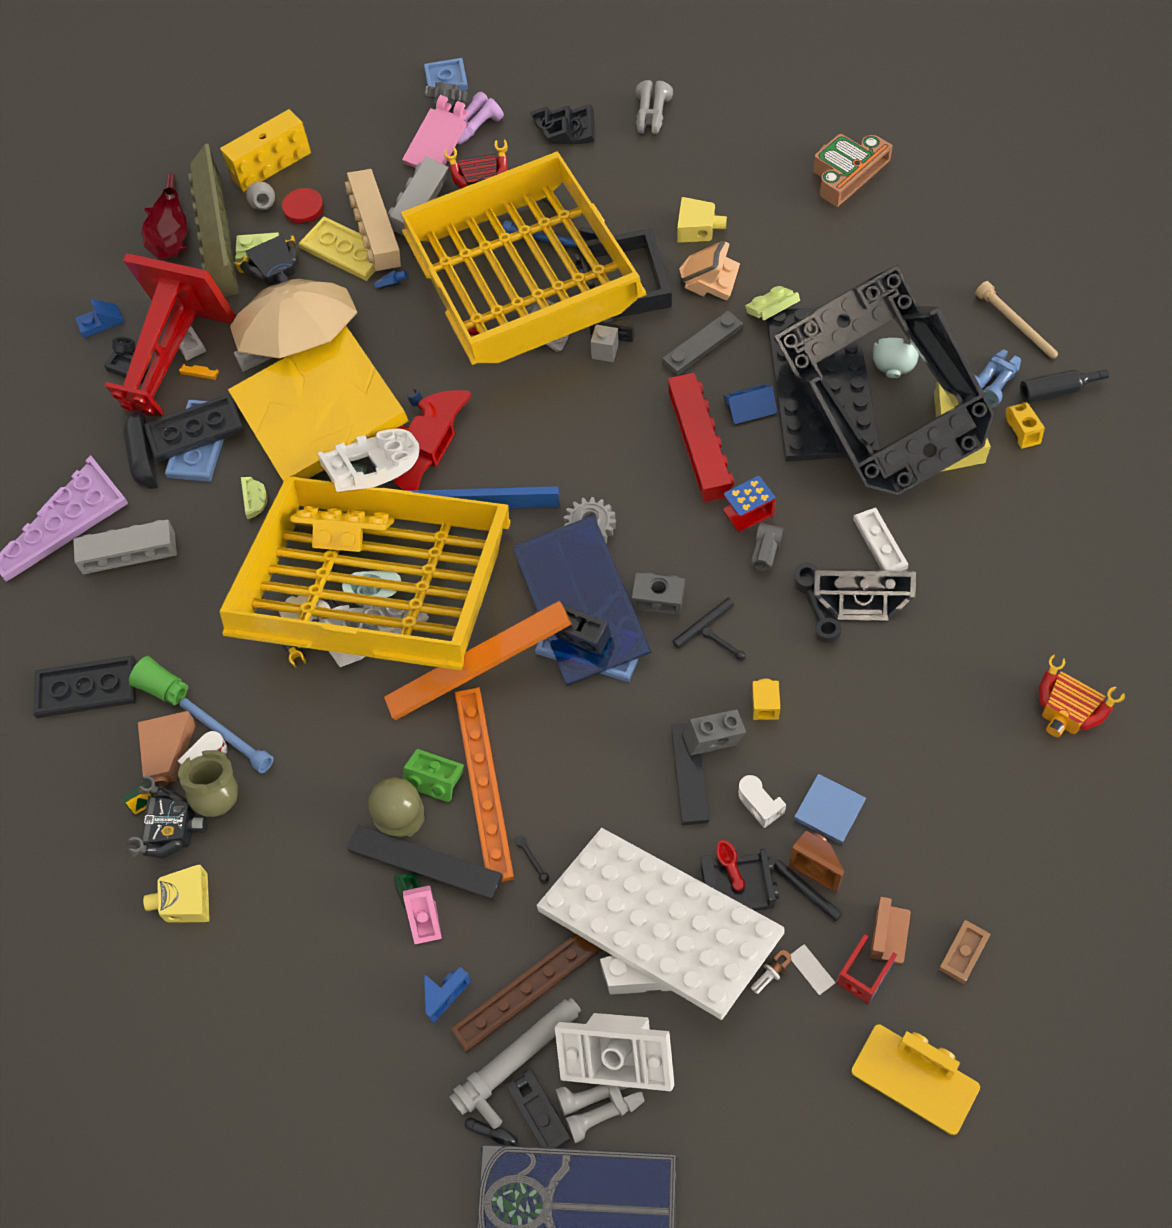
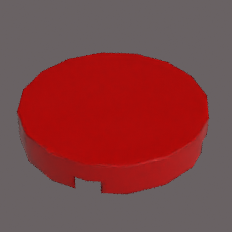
(302, 205)

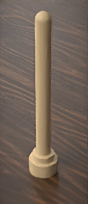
(987, 293)

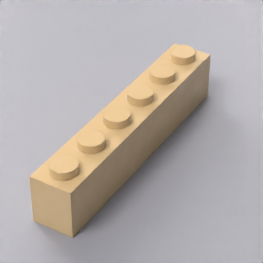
(372, 220)

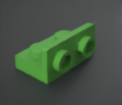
(432, 774)

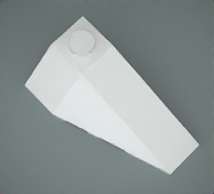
(344, 659)

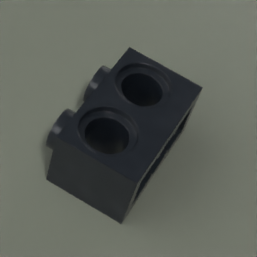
(585, 631)

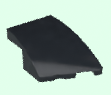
(566, 125)

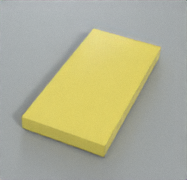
(338, 247)

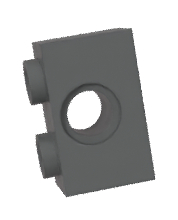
(647, 600)
(713, 732)

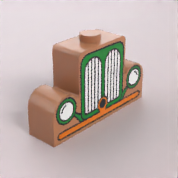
(847, 165)

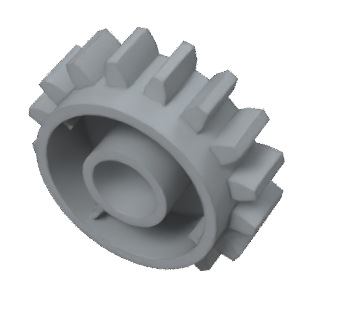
(603, 515)

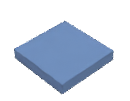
(447, 71)
(829, 809)

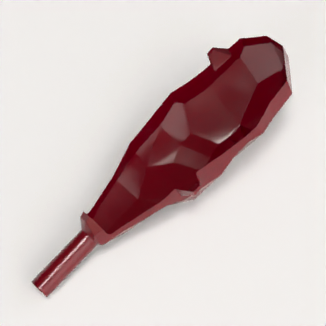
(161, 227)

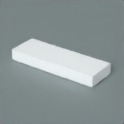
(880, 540)

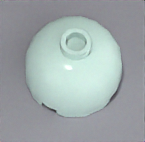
(894, 356)

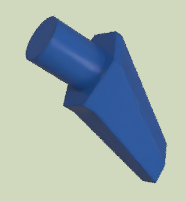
(391, 279)

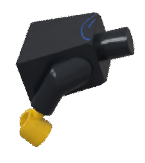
(271, 260)

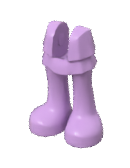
(487, 109)

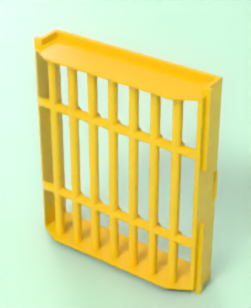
(506, 194)
(270, 545)

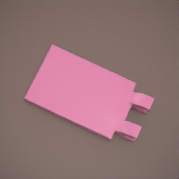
(437, 132)

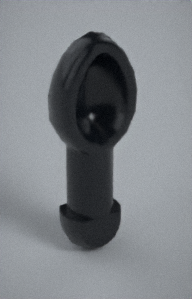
(498, 1135)

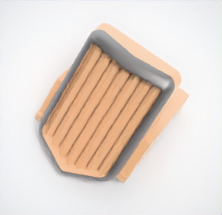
(710, 271)

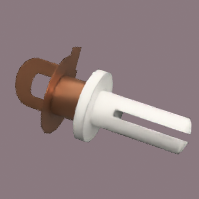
(772, 971)

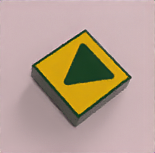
(135, 801)

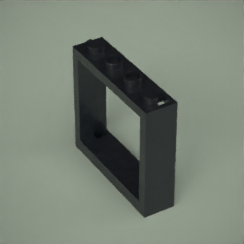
(630, 241)

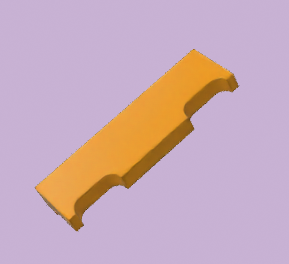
(199, 371)

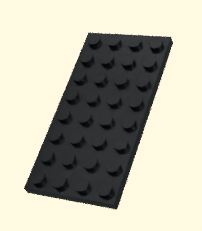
(845, 372)

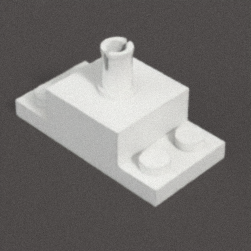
(615, 1052)

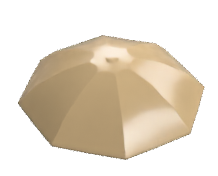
(292, 318)

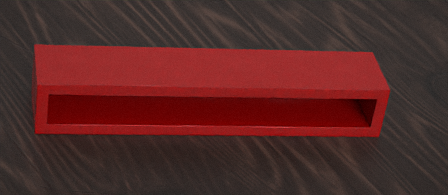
(699, 437)

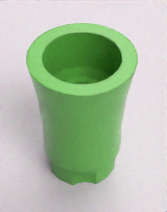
(157, 681)

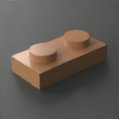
(964, 951)

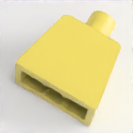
(698, 220)

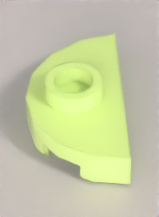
(254, 496)

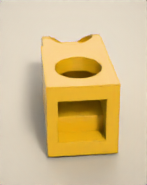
(1025, 425)

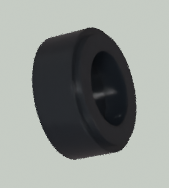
(123, 345)

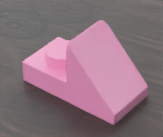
(422, 914)

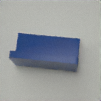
(751, 403)

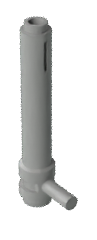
(480, 1084)

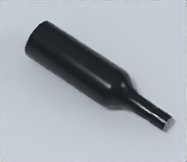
(1058, 384)

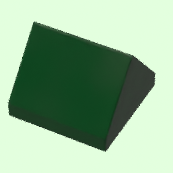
(405, 882)

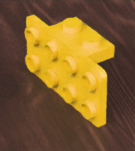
(338, 529)
(917, 1077)

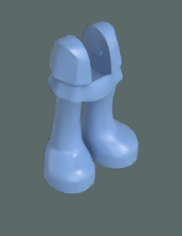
(1002, 370)

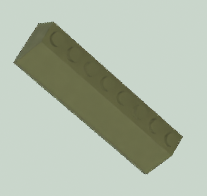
(212, 222)

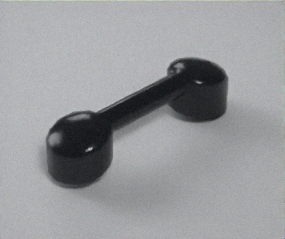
(827, 629)

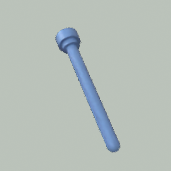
(259, 760)

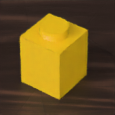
(765, 700)

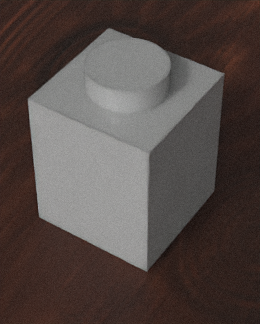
(604, 343)

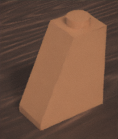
(163, 744)

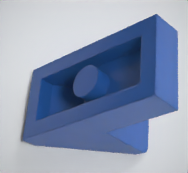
(102, 318)
(439, 999)

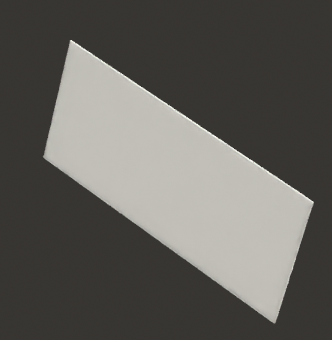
(812, 969)

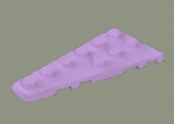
(65, 516)

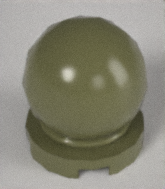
(209, 783)
(396, 807)

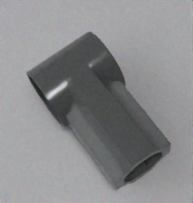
(767, 542)

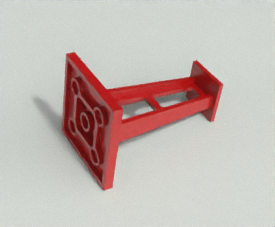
(171, 288)

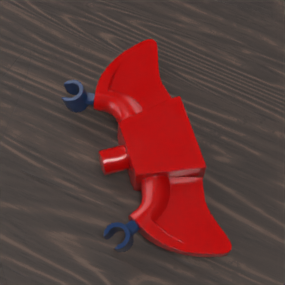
(432, 431)

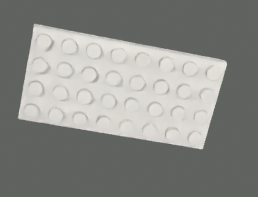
(662, 922)

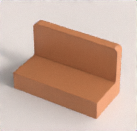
(890, 932)

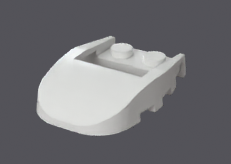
(390, 451)

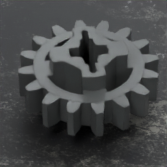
(448, 90)

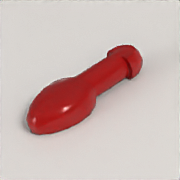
(728, 857)

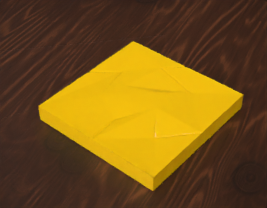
(316, 403)

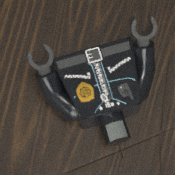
(166, 823)

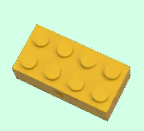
(266, 150)

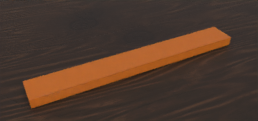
(478, 660)
(484, 783)

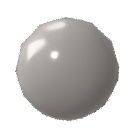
(260, 196)

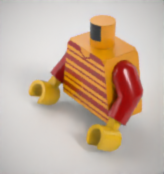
(1072, 704)

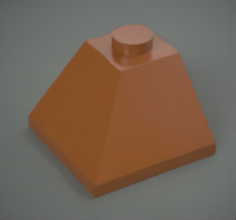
(817, 861)

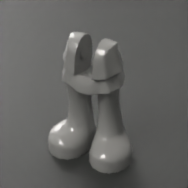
(653, 116)
(573, 1102)

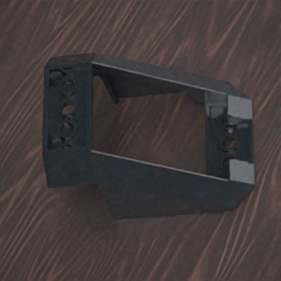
(869, 306)

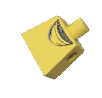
(181, 896)

